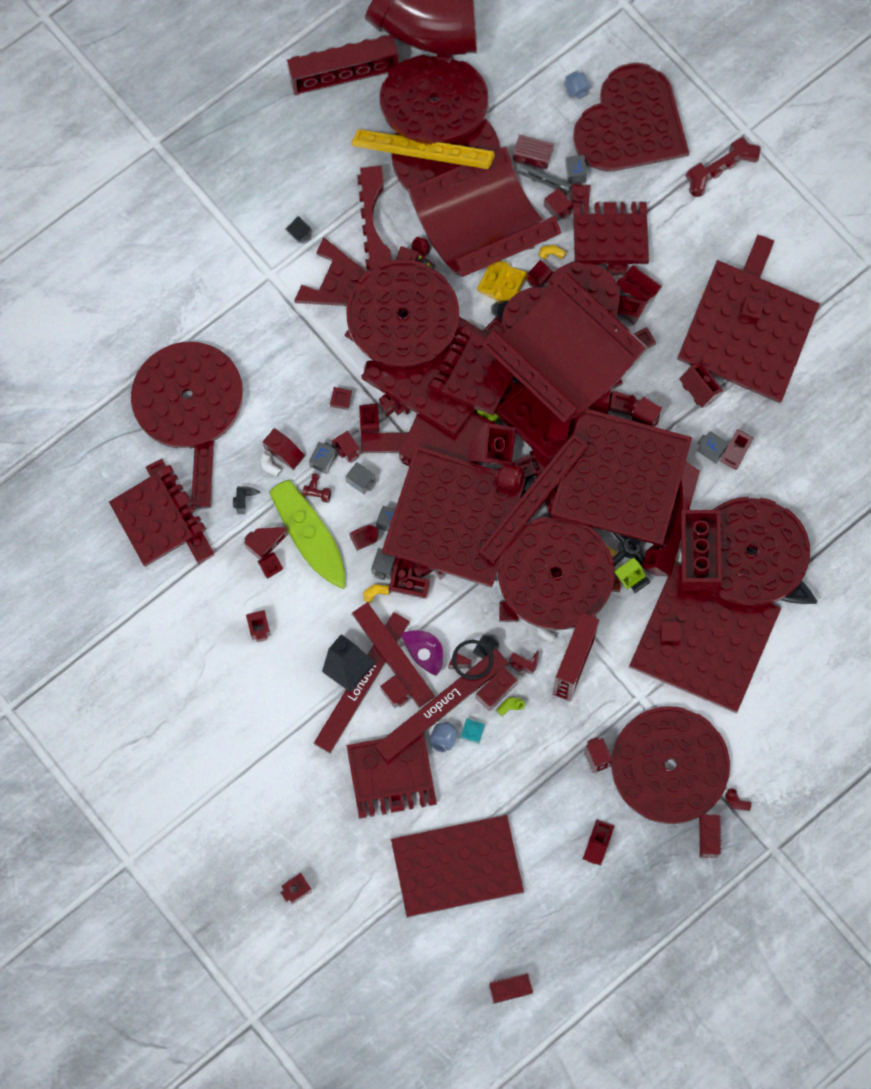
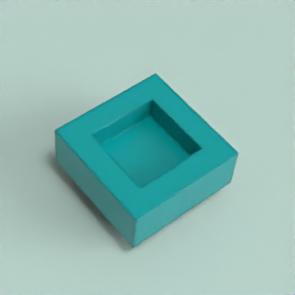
(472, 731)

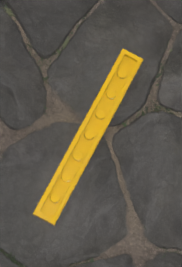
(436, 151)

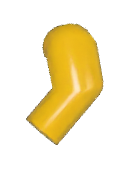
(551, 249)
(373, 590)

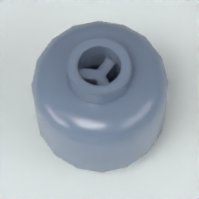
(576, 84)
(443, 737)

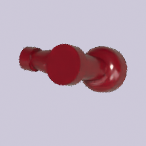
(311, 490)

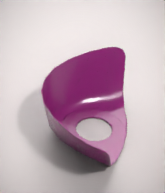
(419, 640)

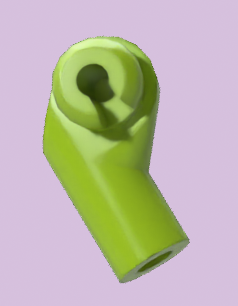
(510, 703)

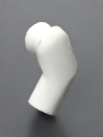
(267, 465)
(546, 634)

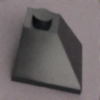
(346, 663)

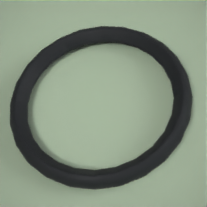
(472, 642)

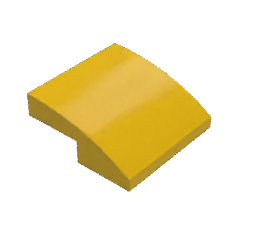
(501, 281)

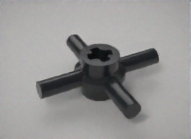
(625, 552)

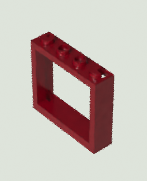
(575, 656)

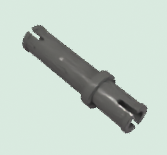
(544, 178)

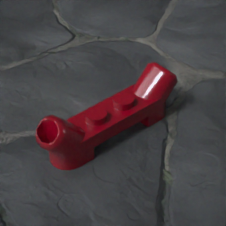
(738, 150)

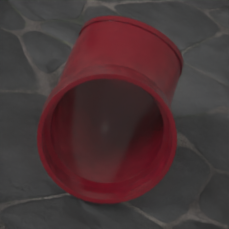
(427, 25)

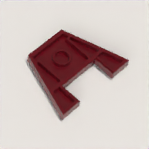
(338, 282)

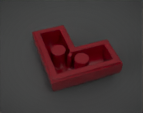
(406, 584)

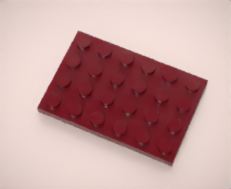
(457, 866)

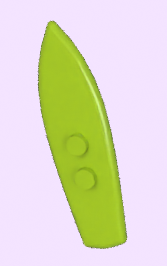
(309, 533)

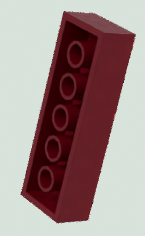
(342, 64)

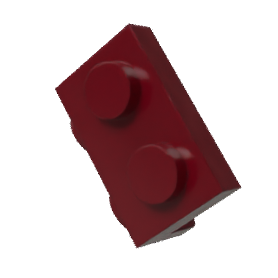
(639, 285)

